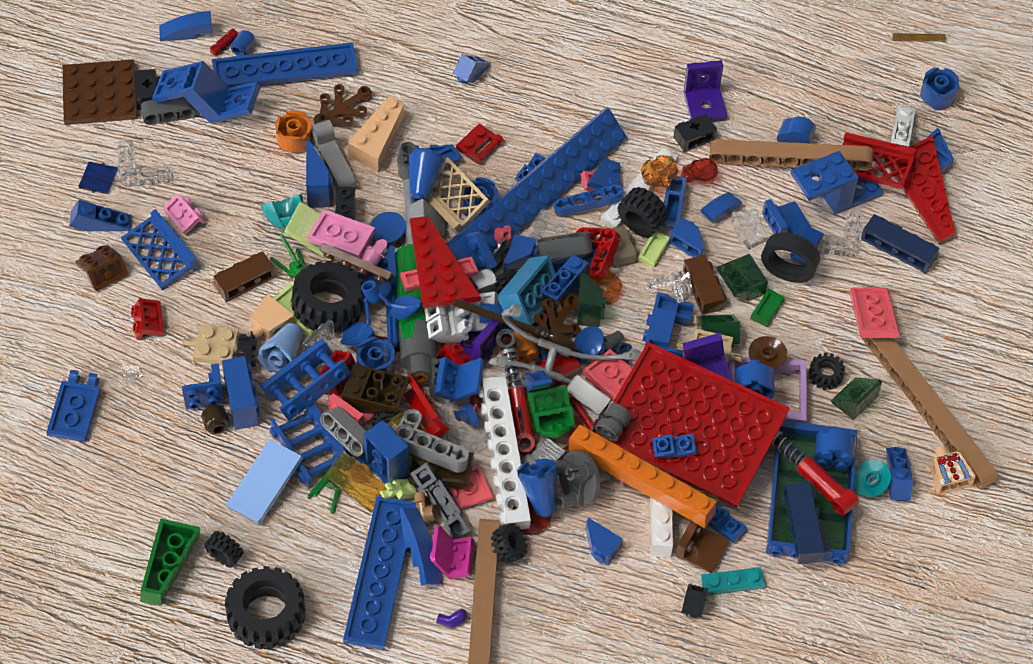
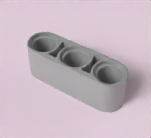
(344, 430)

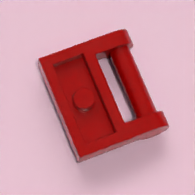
(476, 140)

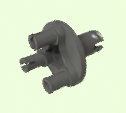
(579, 479)

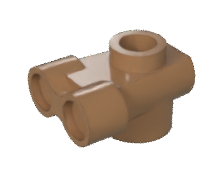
(426, 510)

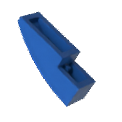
(186, 26)
(674, 201)

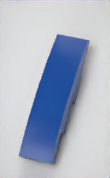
(536, 381)
(418, 540)

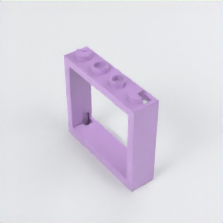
(792, 366)

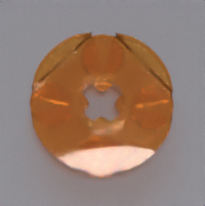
(651, 174)
(613, 287)

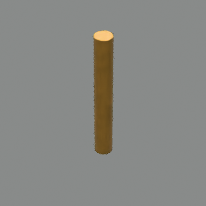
(918, 37)

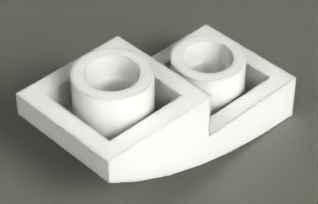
(588, 394)

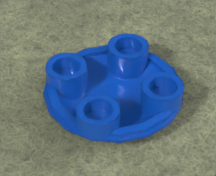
(590, 342)

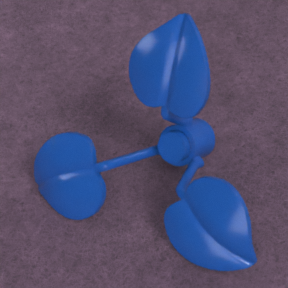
(373, 292)

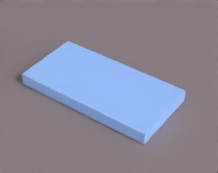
(264, 482)

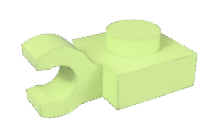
(400, 488)

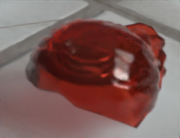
(702, 171)

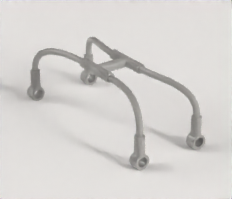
(502, 360)

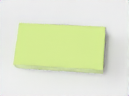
(653, 249)

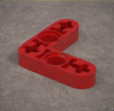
(600, 266)

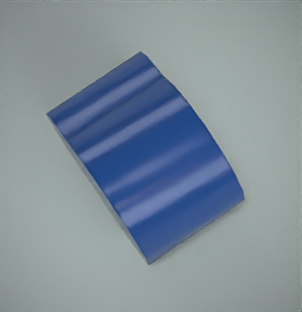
(796, 130)

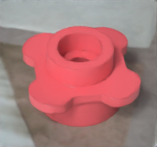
(499, 234)

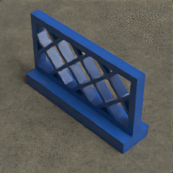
(174, 242)

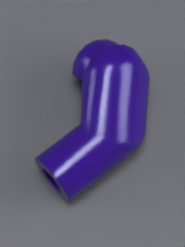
(454, 619)

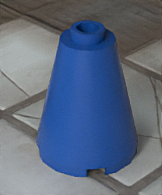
(423, 172)
(540, 485)

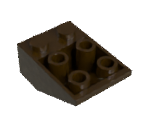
(374, 389)

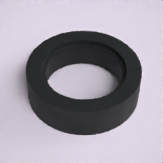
(796, 245)

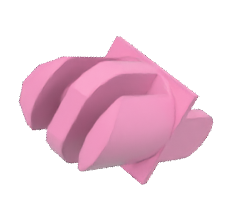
(373, 254)

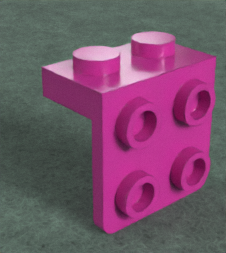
(452, 555)

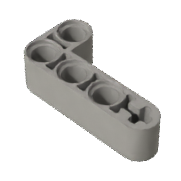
(329, 152)
(454, 456)

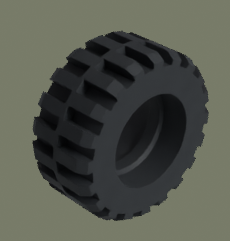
(328, 278)
(259, 584)

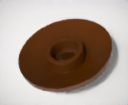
(768, 346)

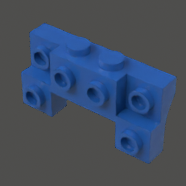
(661, 322)

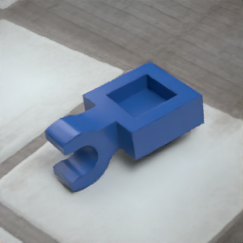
(467, 414)

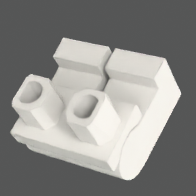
(449, 323)

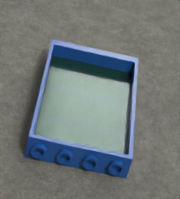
(835, 527)

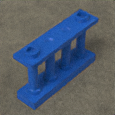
(297, 369)
(330, 443)

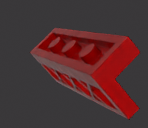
(420, 401)

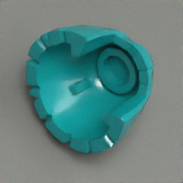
(280, 212)

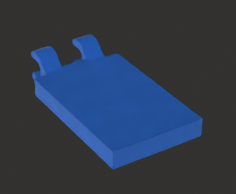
(74, 408)

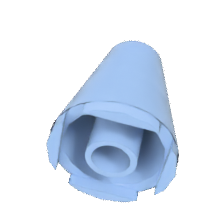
(280, 348)

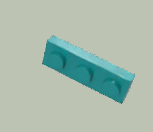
(733, 581)

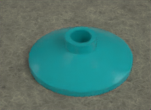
(866, 473)

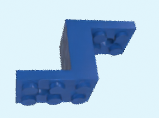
(206, 92)
(835, 183)

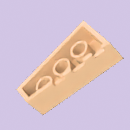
(377, 134)

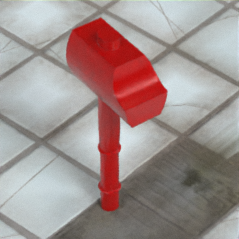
(569, 368)

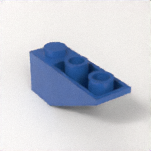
(94, 217)
(566, 279)
(901, 475)

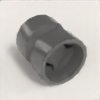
(613, 422)

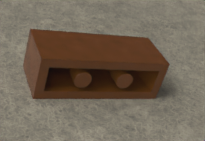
(244, 276)
(704, 284)

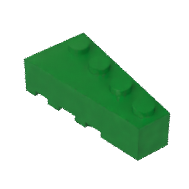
(168, 555)

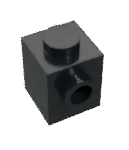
(694, 601)

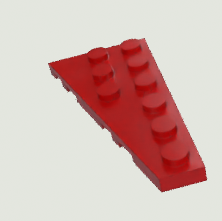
(927, 190)
(438, 270)

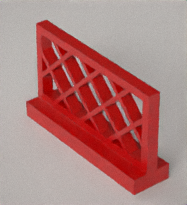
(886, 150)

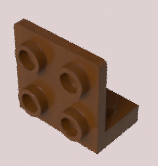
(102, 266)
(701, 547)

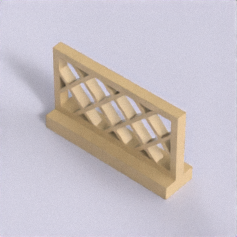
(444, 208)

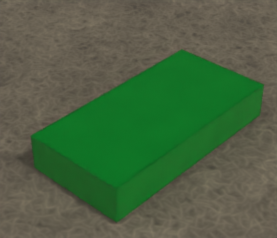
(767, 308)

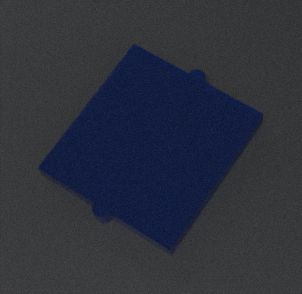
(98, 177)

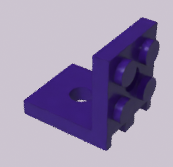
(704, 90)
(483, 341)
(708, 353)

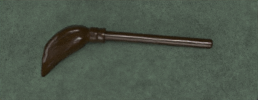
(539, 332)

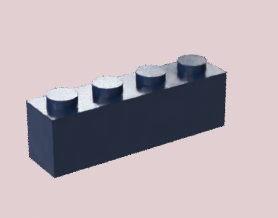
(900, 243)
(804, 523)

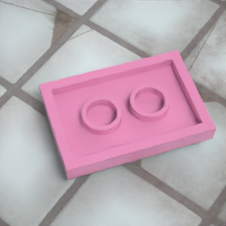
(341, 233)

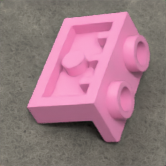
(183, 213)

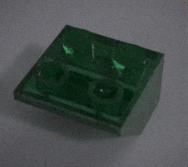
(744, 278)

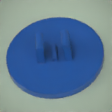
(389, 227)

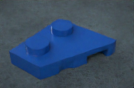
(606, 174)

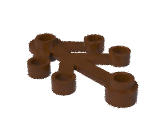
(363, 94)
(568, 303)

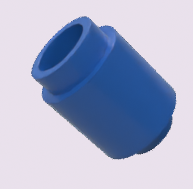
(242, 43)

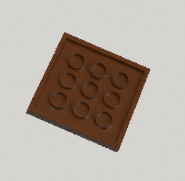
(99, 92)

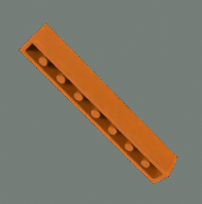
(644, 476)

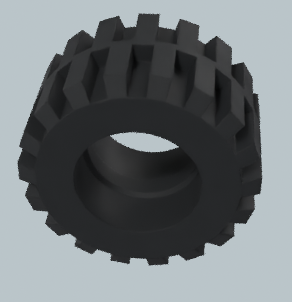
(642, 211)

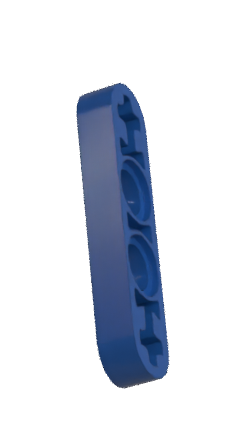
(589, 202)

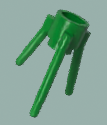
(296, 265)
(319, 487)

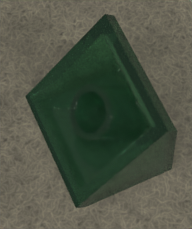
(857, 396)

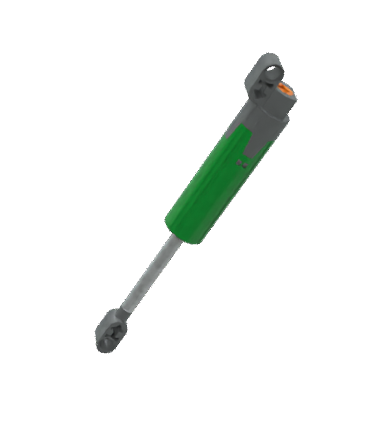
(416, 349)

